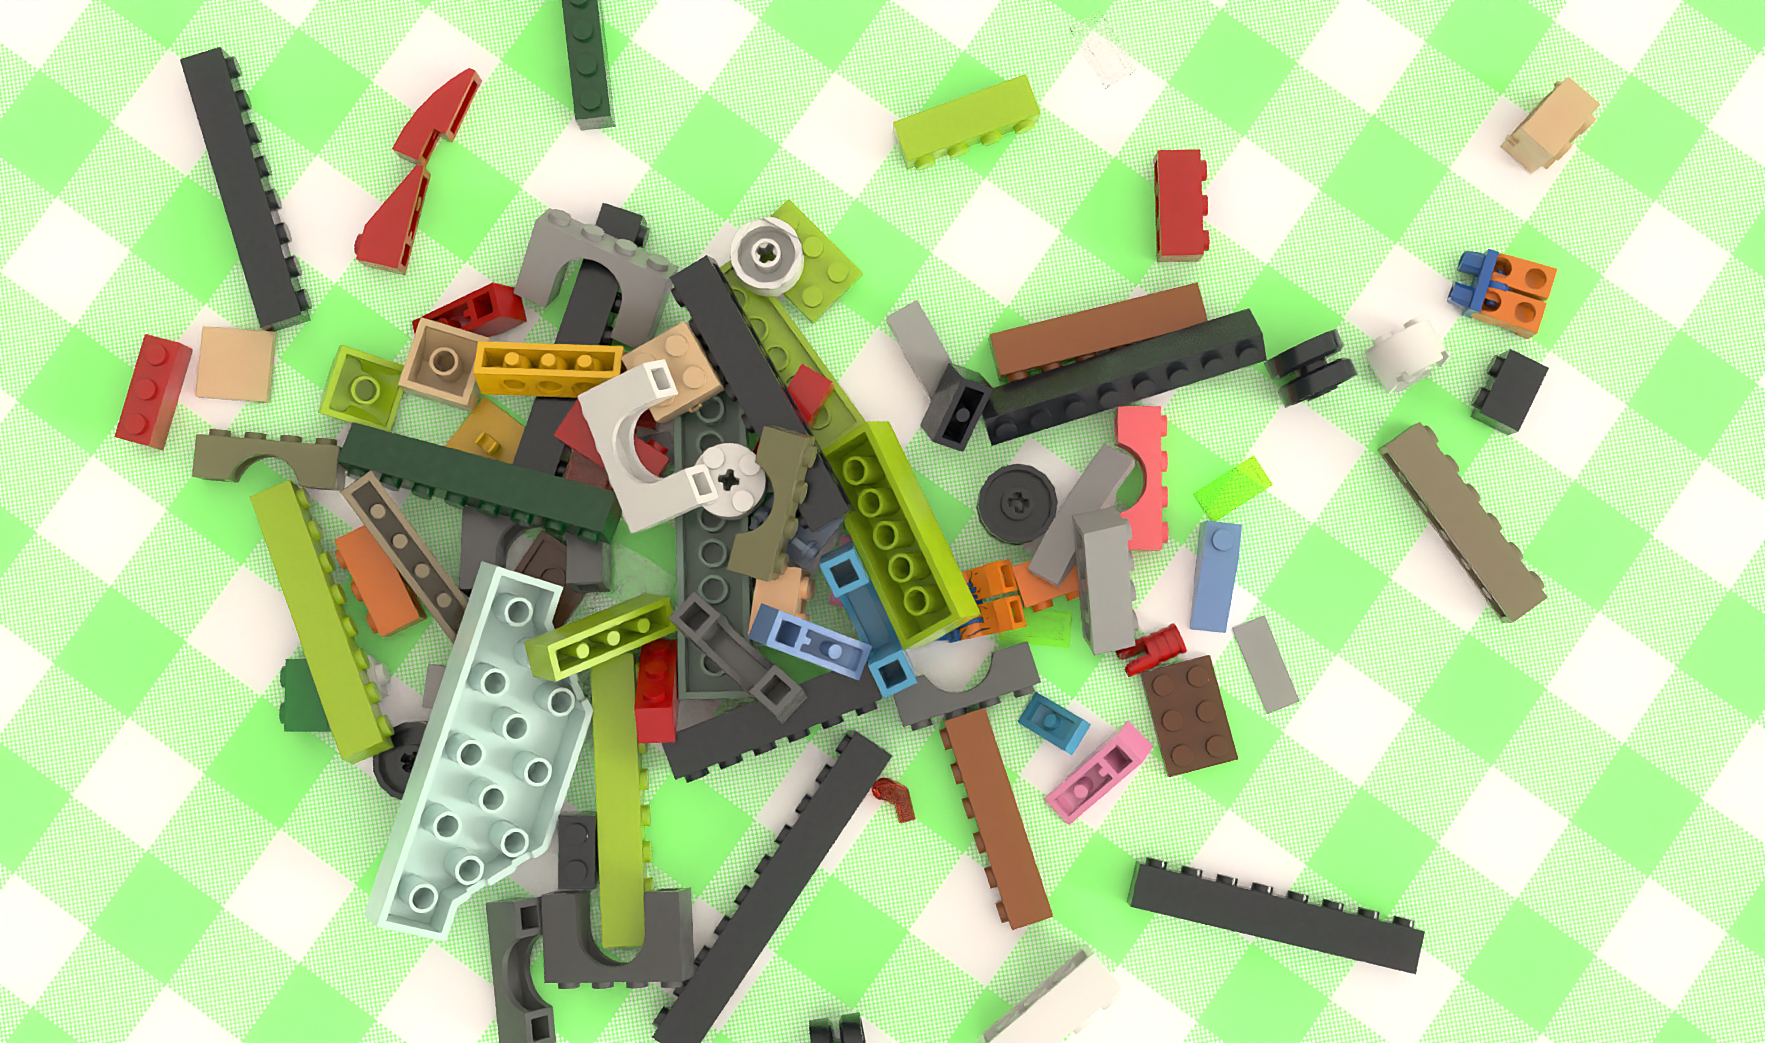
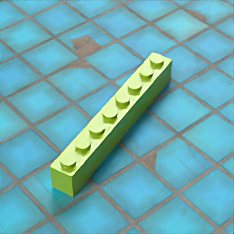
(322, 622)
(620, 802)

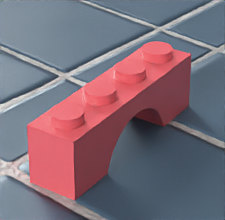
(1140, 433)

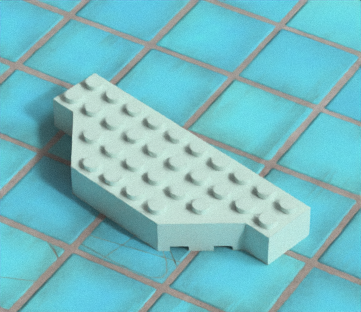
(486, 765)

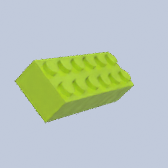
(899, 537)

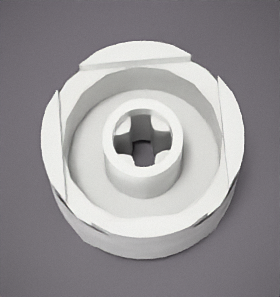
(762, 237)
(1408, 355)
(753, 483)

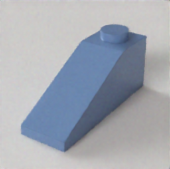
(1215, 575)
(809, 641)

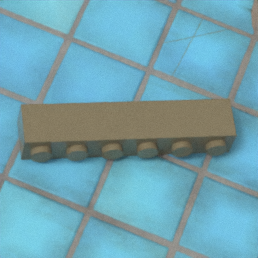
(1463, 523)
(407, 552)

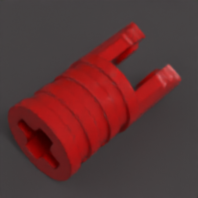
(1158, 647)

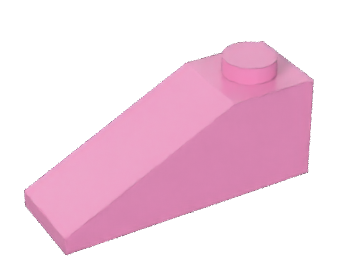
(1099, 772)

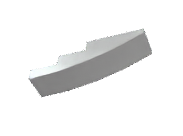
(1092, 492)

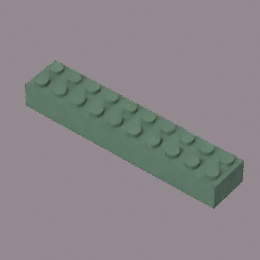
(706, 547)

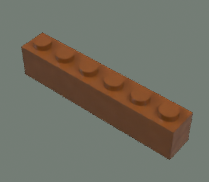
(1094, 331)
(997, 819)

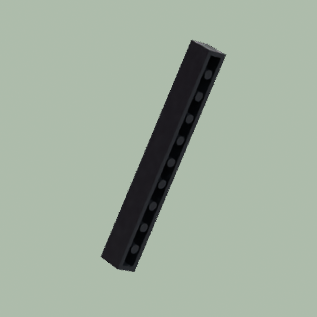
(774, 892)

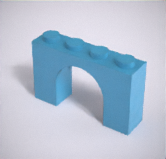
(853, 586)

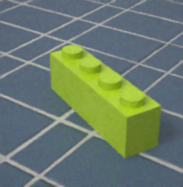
(967, 122)
(599, 636)

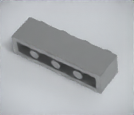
(1105, 580)

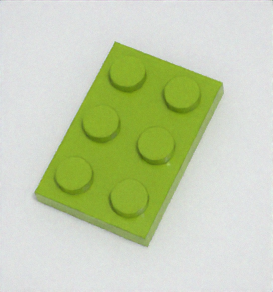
(826, 268)

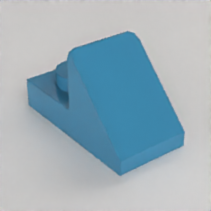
(1054, 723)

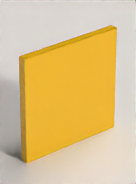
(488, 433)

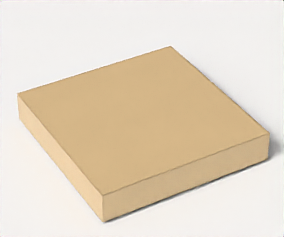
(236, 364)

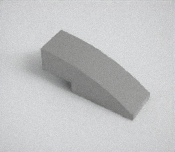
(920, 345)

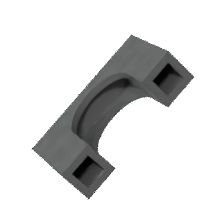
(491, 538)
(575, 959)

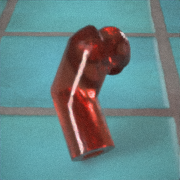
(897, 795)

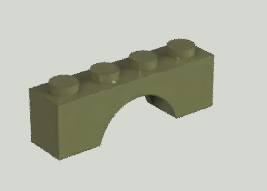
(227, 458)
(785, 459)

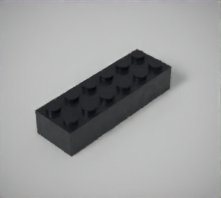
(754, 728)

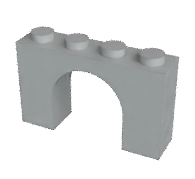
(641, 275)

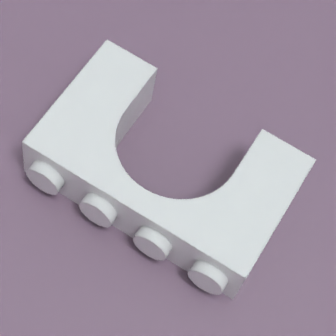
(612, 416)

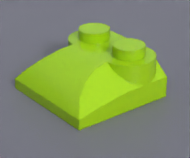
(362, 389)

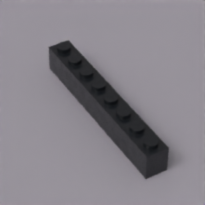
(246, 190)
(586, 321)
(1123, 376)
(754, 380)
(1274, 916)

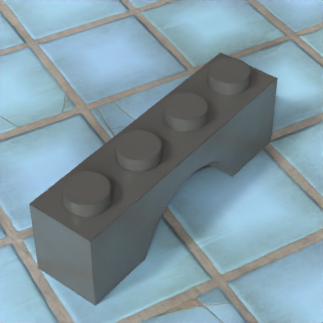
(737, 658)
(1009, 671)
(520, 1010)

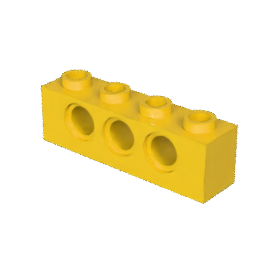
(544, 368)

